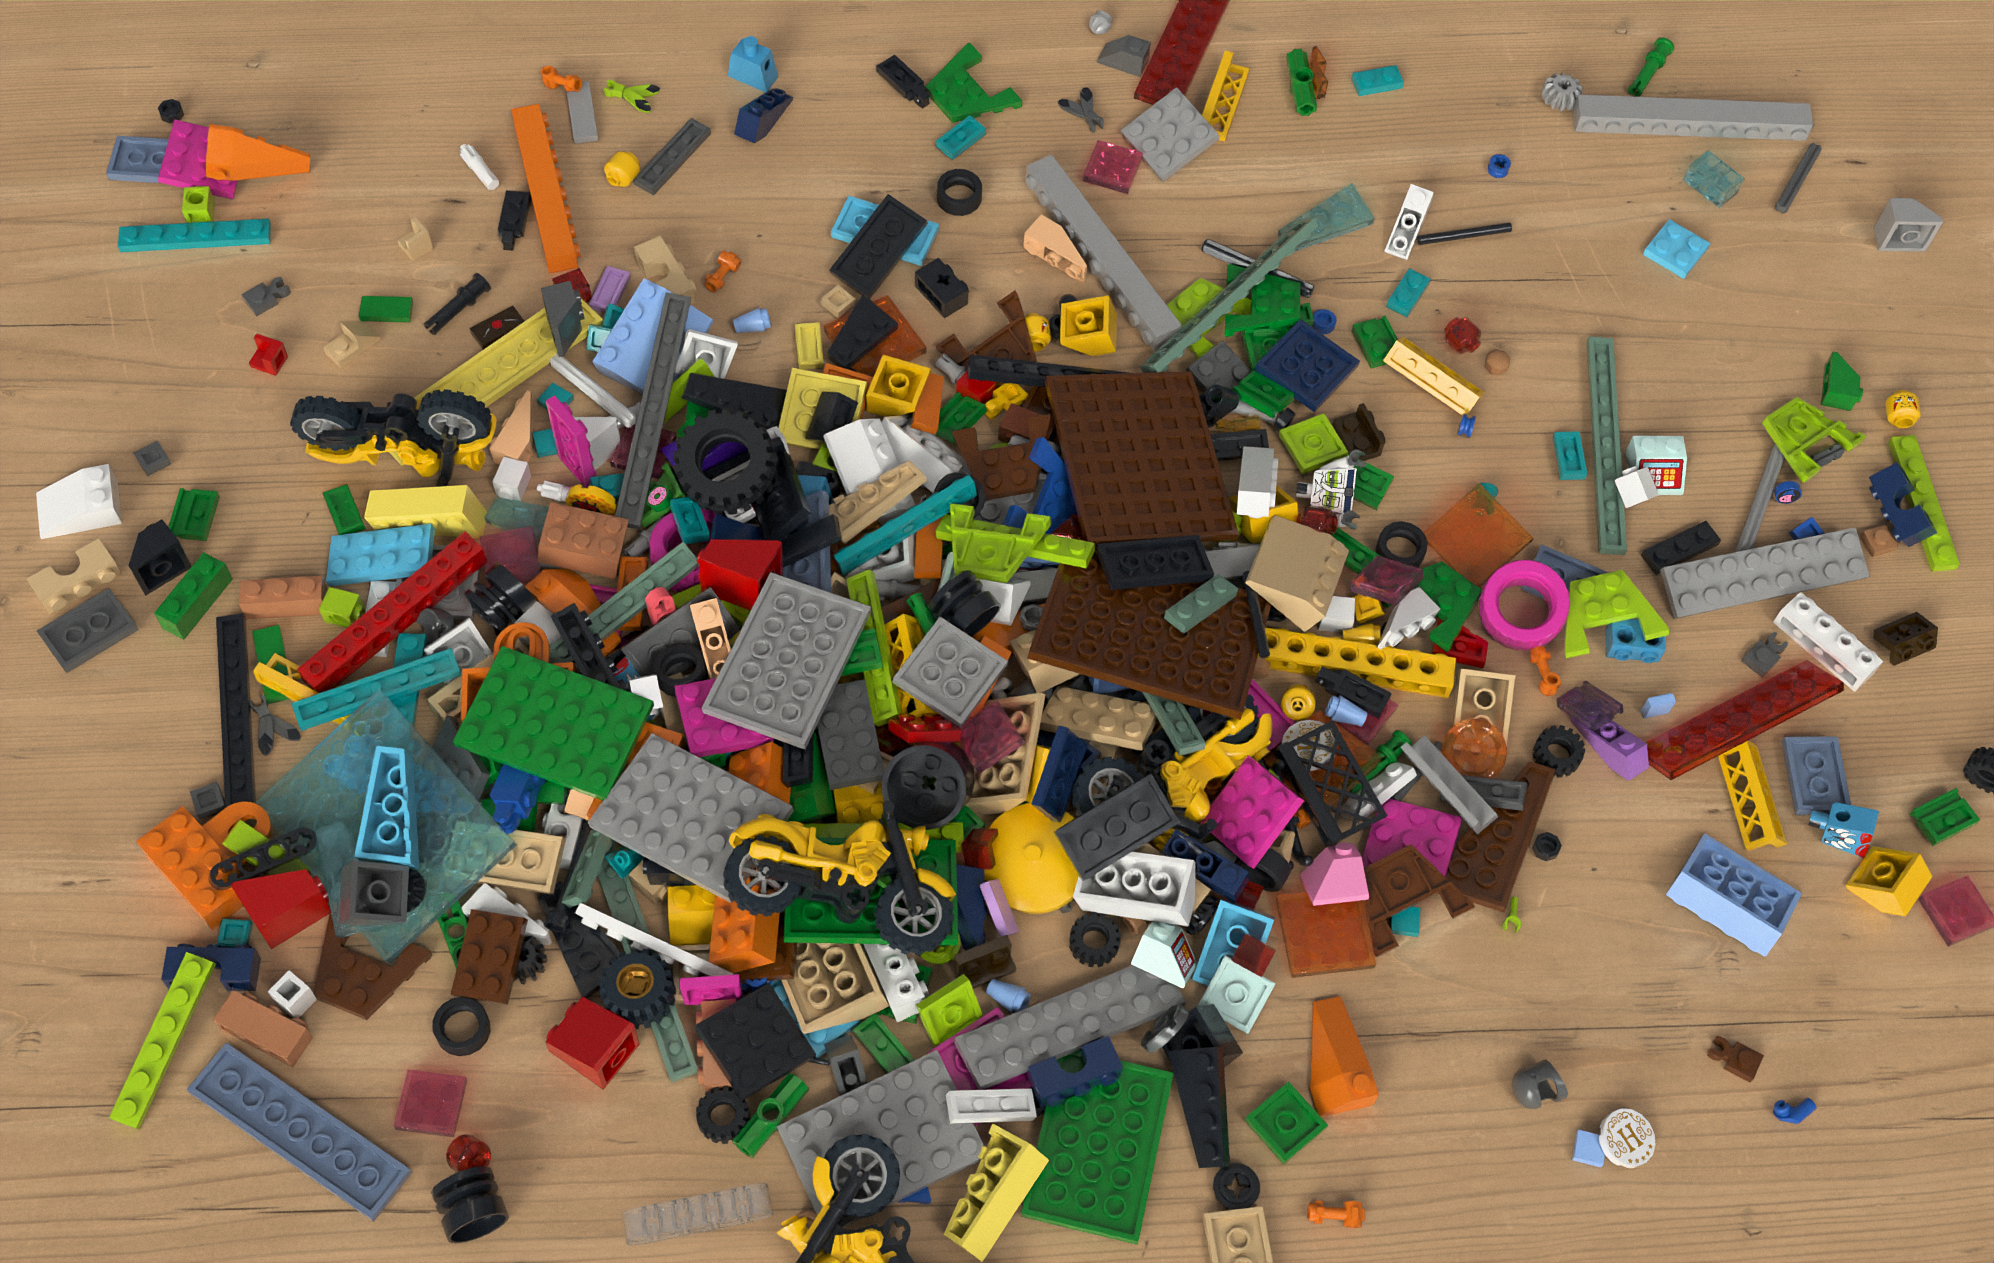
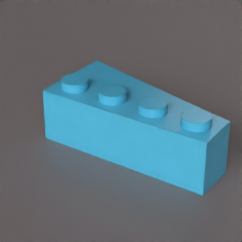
(389, 811)

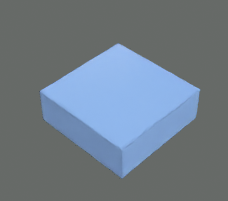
(1658, 705)
(1588, 1149)

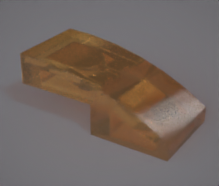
(1318, 65)

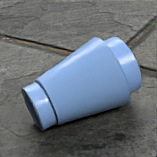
(753, 321)
(1344, 711)
(1010, 996)

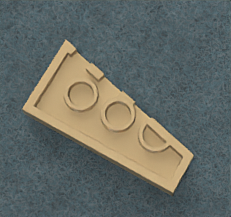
(874, 499)

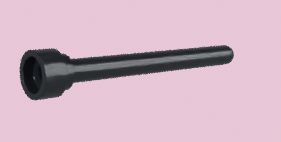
(558, 919)

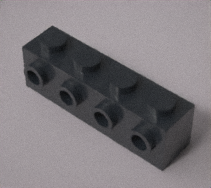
(585, 647)

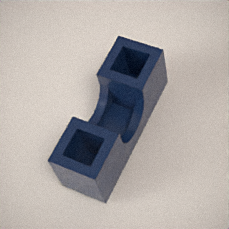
(1891, 487)
(237, 965)
(1054, 1084)

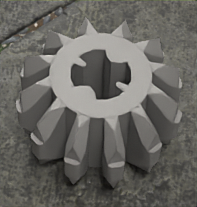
(1561, 91)

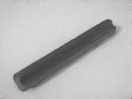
(1798, 178)

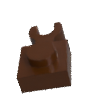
(1739, 1059)

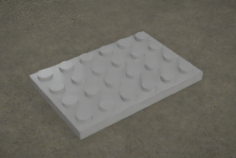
(787, 660)
(682, 812)
(903, 1111)

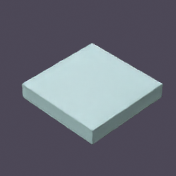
(1237, 994)

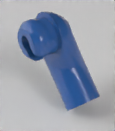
(1792, 1114)

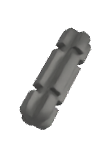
(1828, 454)

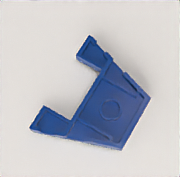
(1056, 494)

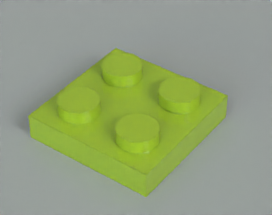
(1312, 443)
(949, 1010)

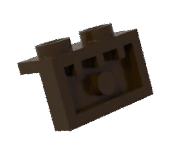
(1360, 433)
(1907, 637)
(986, 962)

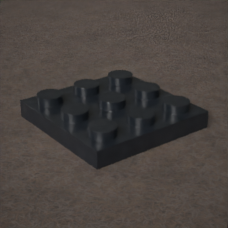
(755, 1041)

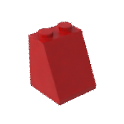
(739, 568)
(283, 903)
(593, 1041)

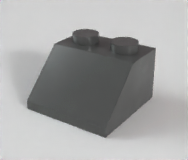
(563, 314)
(373, 894)

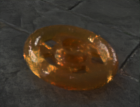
(1481, 729)

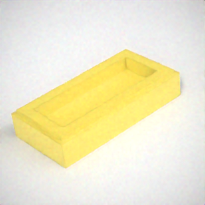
(809, 345)

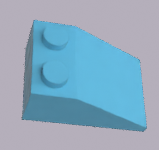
(1226, 933)

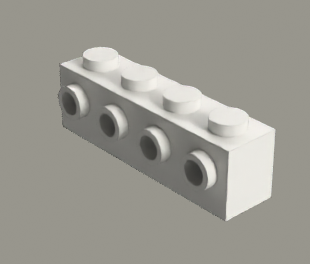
(1257, 482)
(1828, 641)
(897, 979)

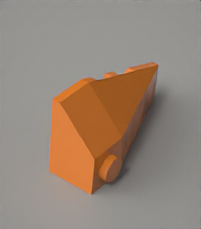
(240, 157)
(562, 588)
(1339, 1066)

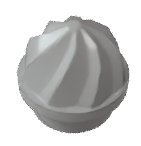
(1100, 22)

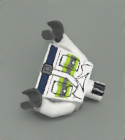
(1334, 487)

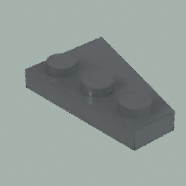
(462, 762)

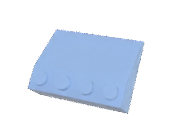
(630, 344)
(1734, 895)

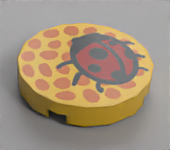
(591, 499)

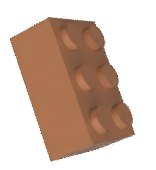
(582, 540)

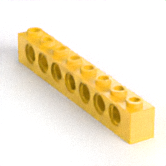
(1384, 674)

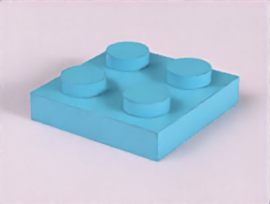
(1676, 249)

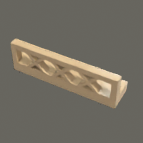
(451, 694)

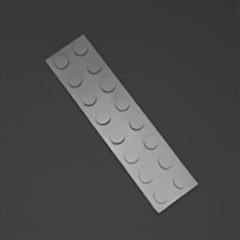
(1764, 573)
(1065, 1024)

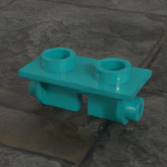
(624, 860)

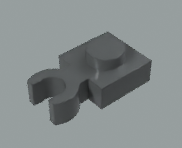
(264, 298)
(1764, 656)

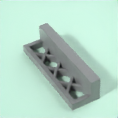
(1450, 784)

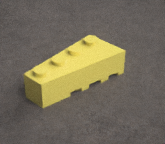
(447, 508)
(994, 1192)

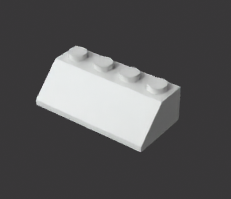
(923, 449)
(861, 456)
(1142, 888)

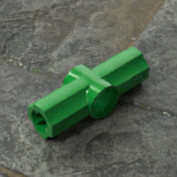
(1301, 82)
(758, 1128)

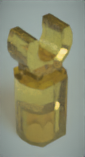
(1240, 424)

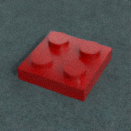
(924, 729)

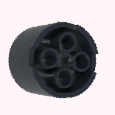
(922, 803)

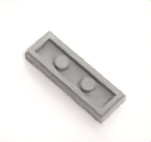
(582, 115)

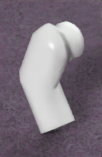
(1001, 686)

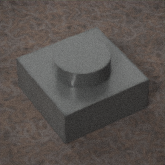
(152, 458)
(208, 800)

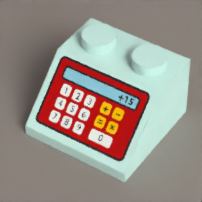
(1664, 458)
(1165, 953)

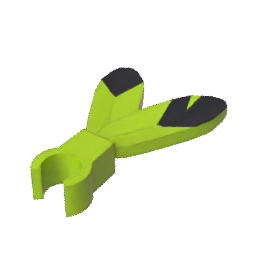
(633, 94)

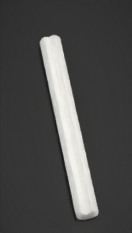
(593, 390)

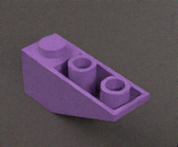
(1617, 748)

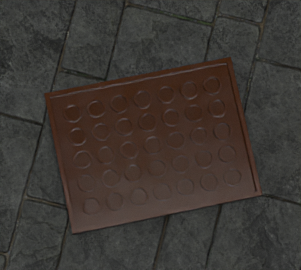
(1129, 643)

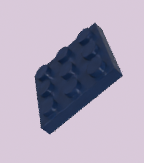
(1307, 365)

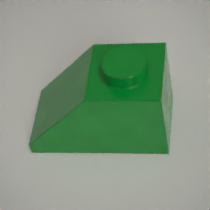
(1840, 384)

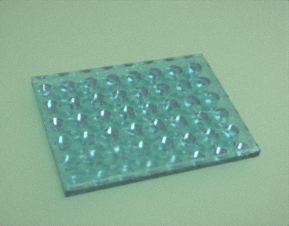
(454, 830)

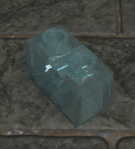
(1713, 179)

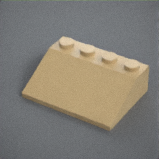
(1297, 570)
(1008, 780)
(833, 986)

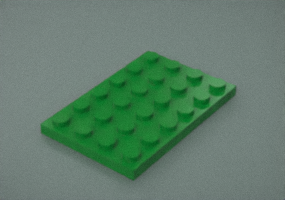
(554, 723)
(817, 922)
(1101, 1153)

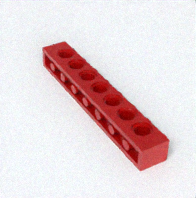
(393, 614)

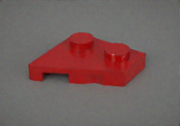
(1466, 648)

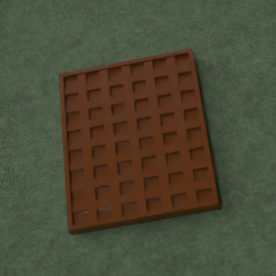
(1140, 457)

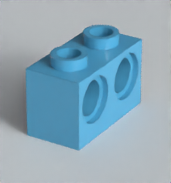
(1635, 645)

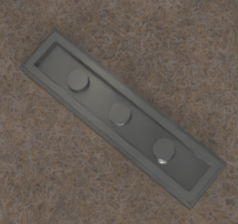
(672, 156)

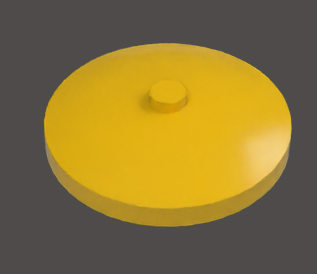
(1031, 861)

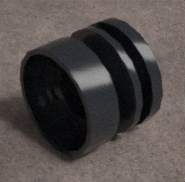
(499, 597)
(964, 606)
(469, 1204)

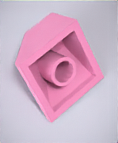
(1336, 876)

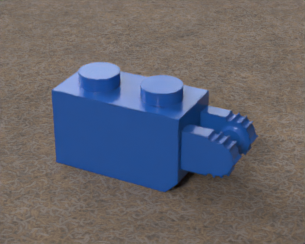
(514, 796)

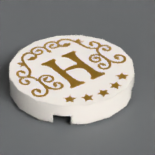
(1304, 751)
(1627, 1138)

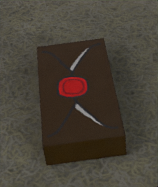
(496, 326)

